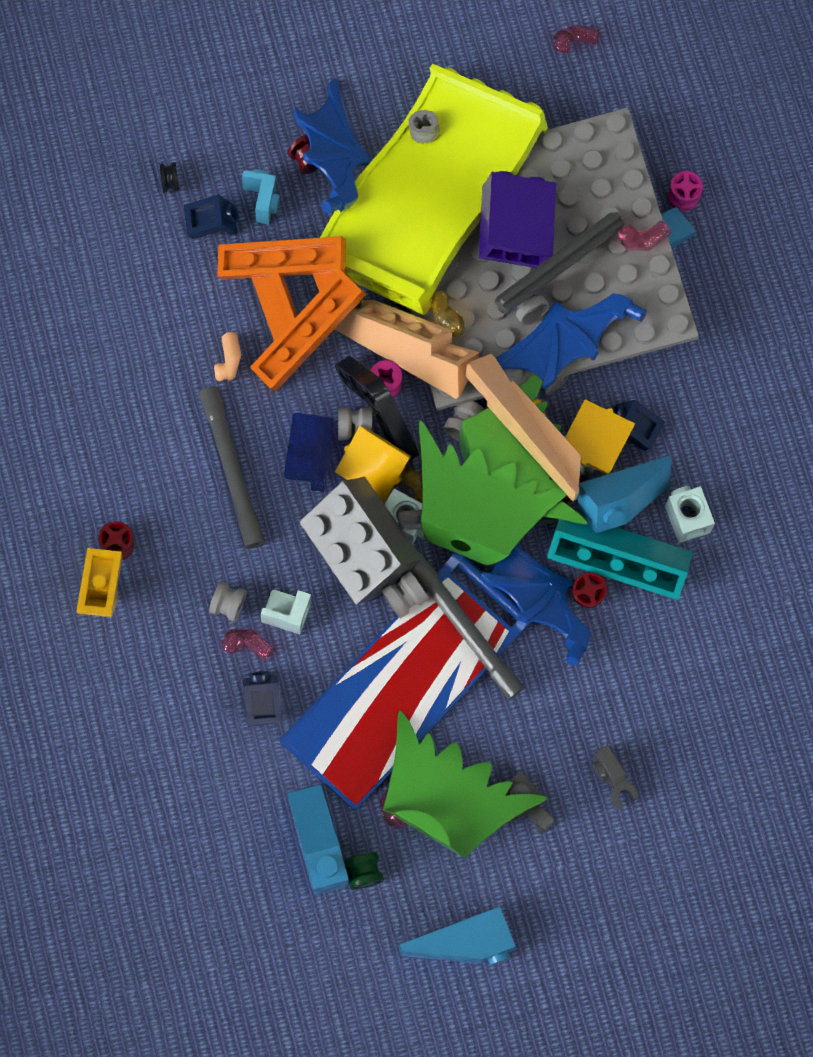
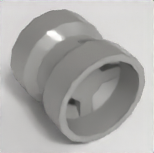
(532, 309)
(463, 411)
(347, 417)
(404, 594)

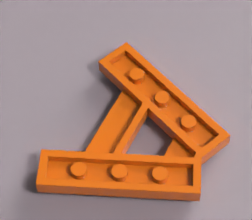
(293, 334)

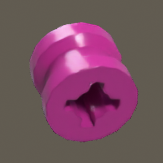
(690, 185)
(394, 381)

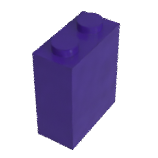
(517, 219)

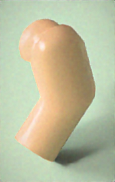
(232, 356)

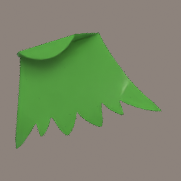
(502, 448)
(475, 511)
(445, 800)

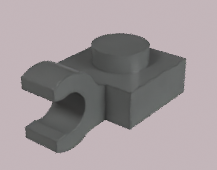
(609, 769)
(537, 815)

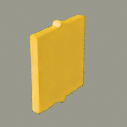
(598, 436)
(375, 459)

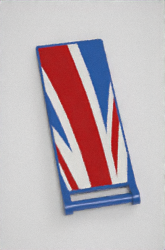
(410, 667)

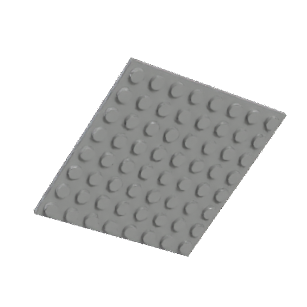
(595, 173)

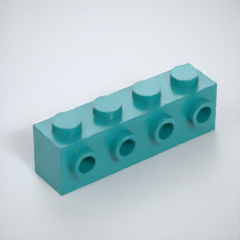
(622, 557)

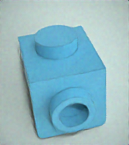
(267, 201)

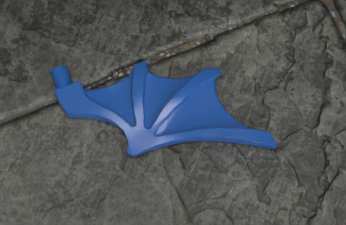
(333, 149)
(566, 337)
(540, 598)

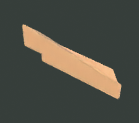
(411, 344)
(527, 423)

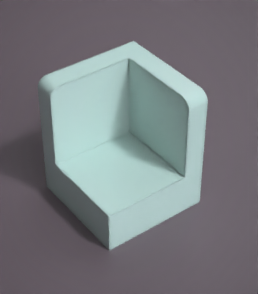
(286, 610)

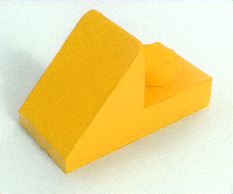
(99, 583)

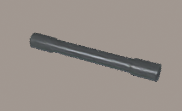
(247, 518)
(498, 670)

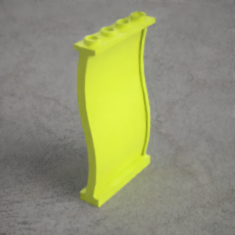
(427, 197)

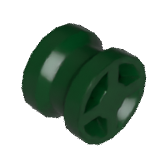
(363, 871)

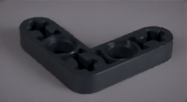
(376, 394)

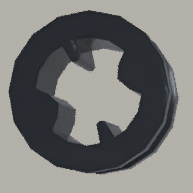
(169, 177)

